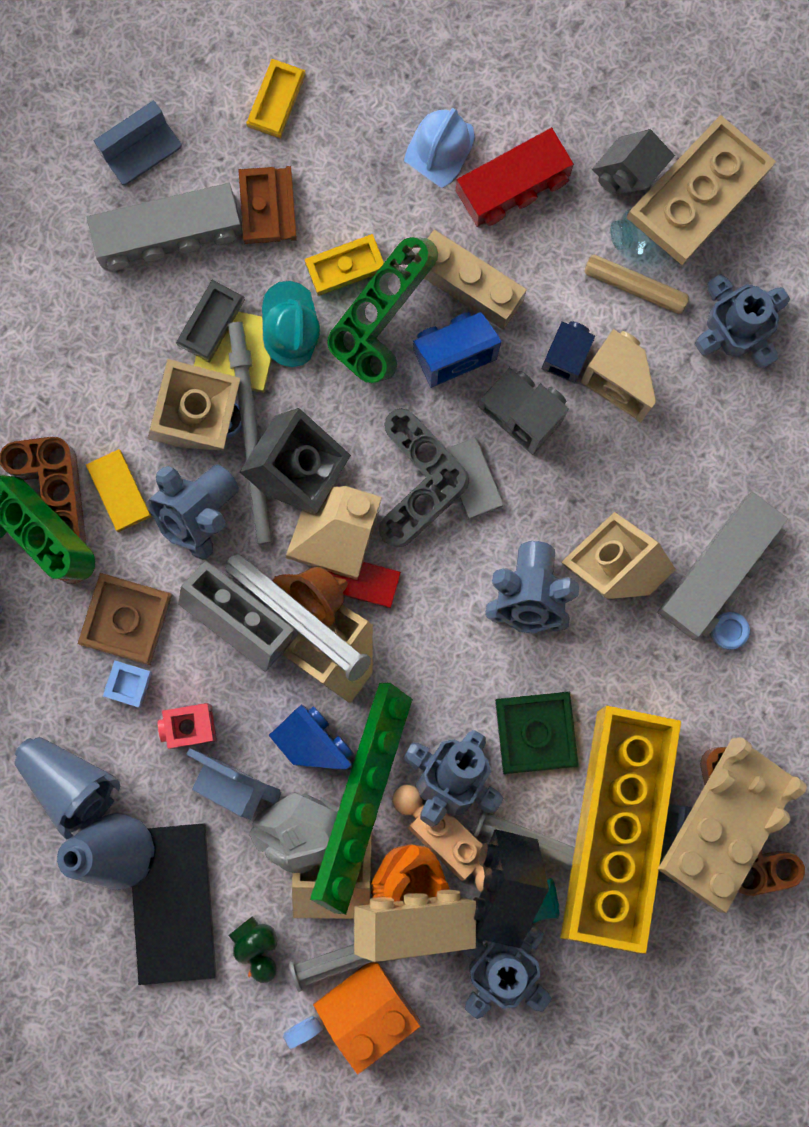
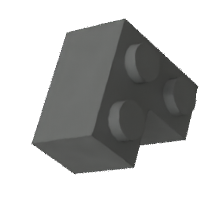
(523, 411)

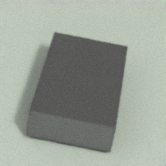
(210, 321)

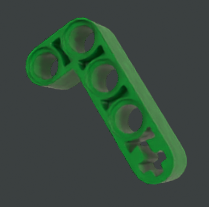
(387, 305)
(42, 532)

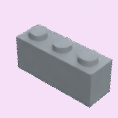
(235, 616)

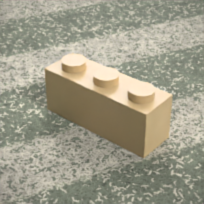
(474, 282)
(414, 926)

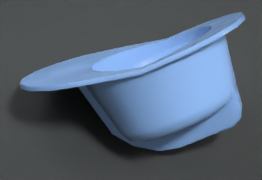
(440, 146)

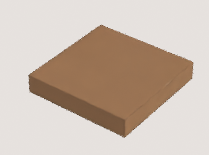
(125, 619)

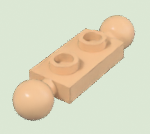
(447, 840)

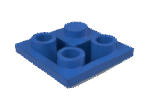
(308, 744)

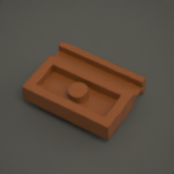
(267, 205)

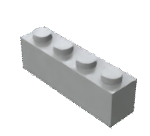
(165, 226)
(723, 565)

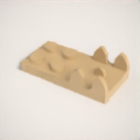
(701, 189)
(730, 824)

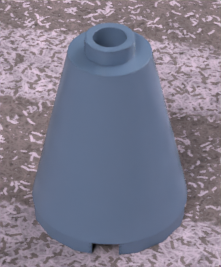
(65, 784)
(108, 853)

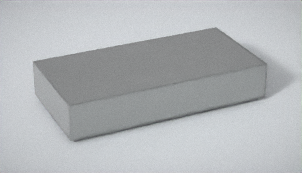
(481, 492)

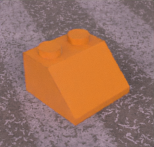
(366, 1016)

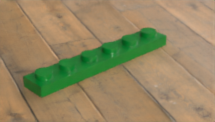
(361, 799)

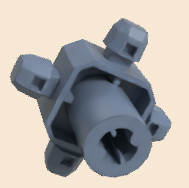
(742, 321)
(188, 509)
(532, 595)
(453, 778)
(510, 992)

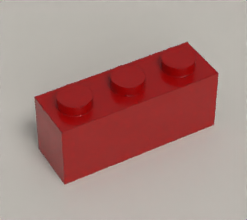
(515, 178)

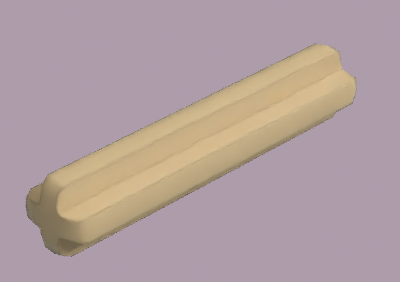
(636, 284)

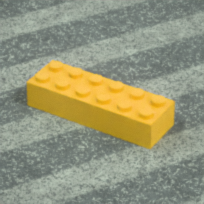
(621, 830)

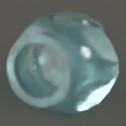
(628, 236)

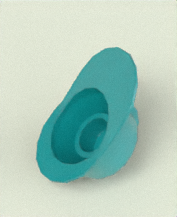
(289, 323)

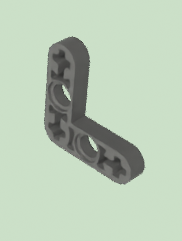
(433, 471)

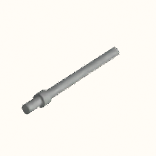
(240, 361)

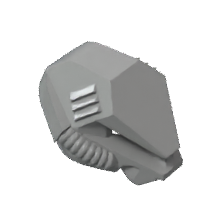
(294, 831)

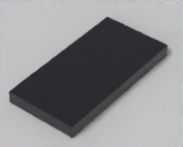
(175, 909)

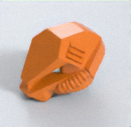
(409, 871)

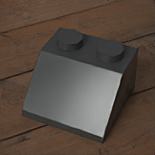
(295, 461)

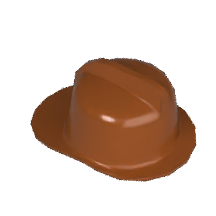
(315, 591)

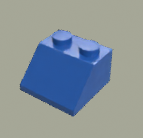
(456, 348)

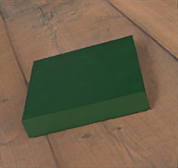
(536, 732)

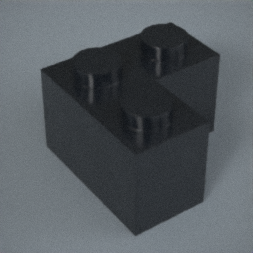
(511, 888)

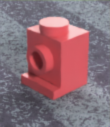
(202, 718)

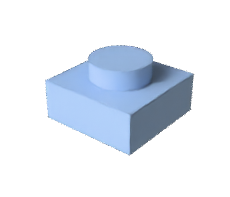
(127, 684)

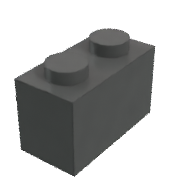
(632, 162)

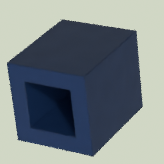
(568, 350)

